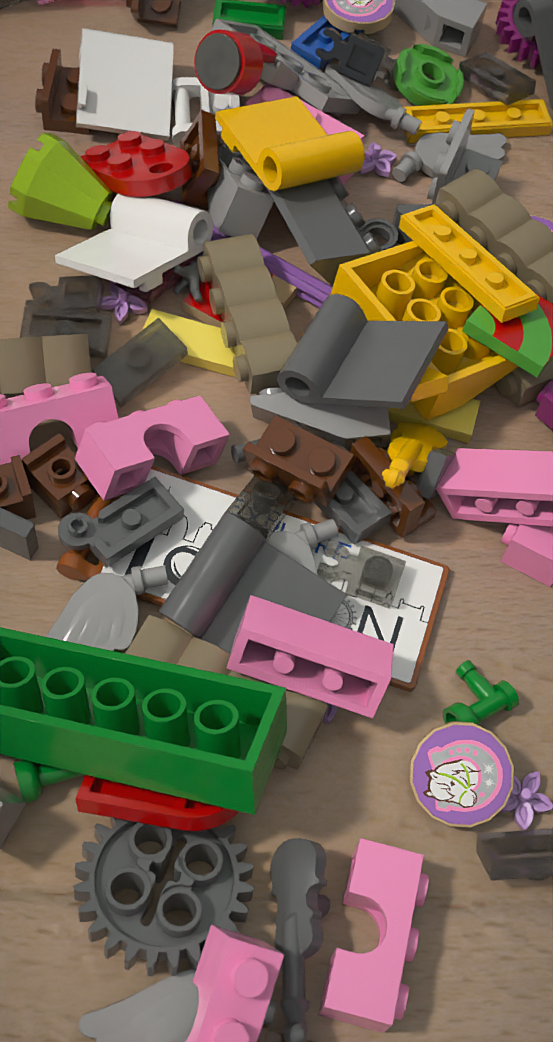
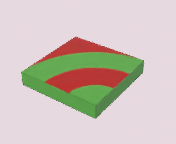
(522, 340)

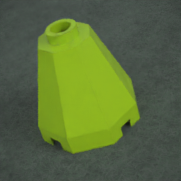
(59, 187)

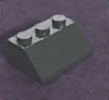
(325, 225)

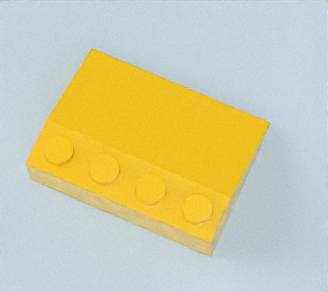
(411, 286)

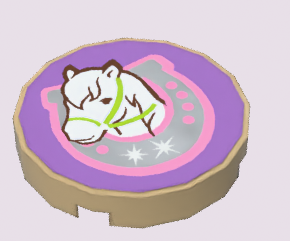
(359, 14)
(461, 774)

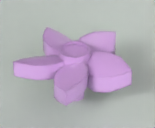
(378, 160)
(123, 303)
(526, 801)

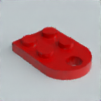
(139, 165)
(147, 806)

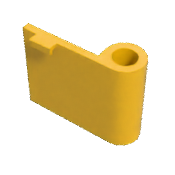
(289, 144)

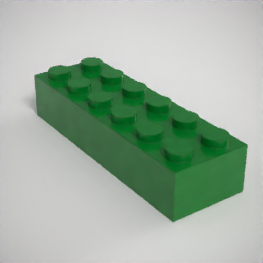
(139, 720)

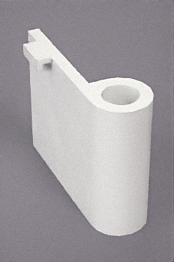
(124, 84)
(142, 243)

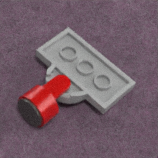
(240, 54)

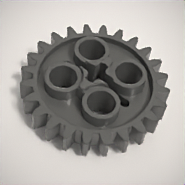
(120, 865)

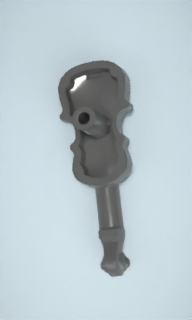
(296, 879)

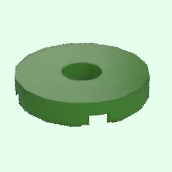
(419, 89)

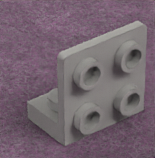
(459, 159)

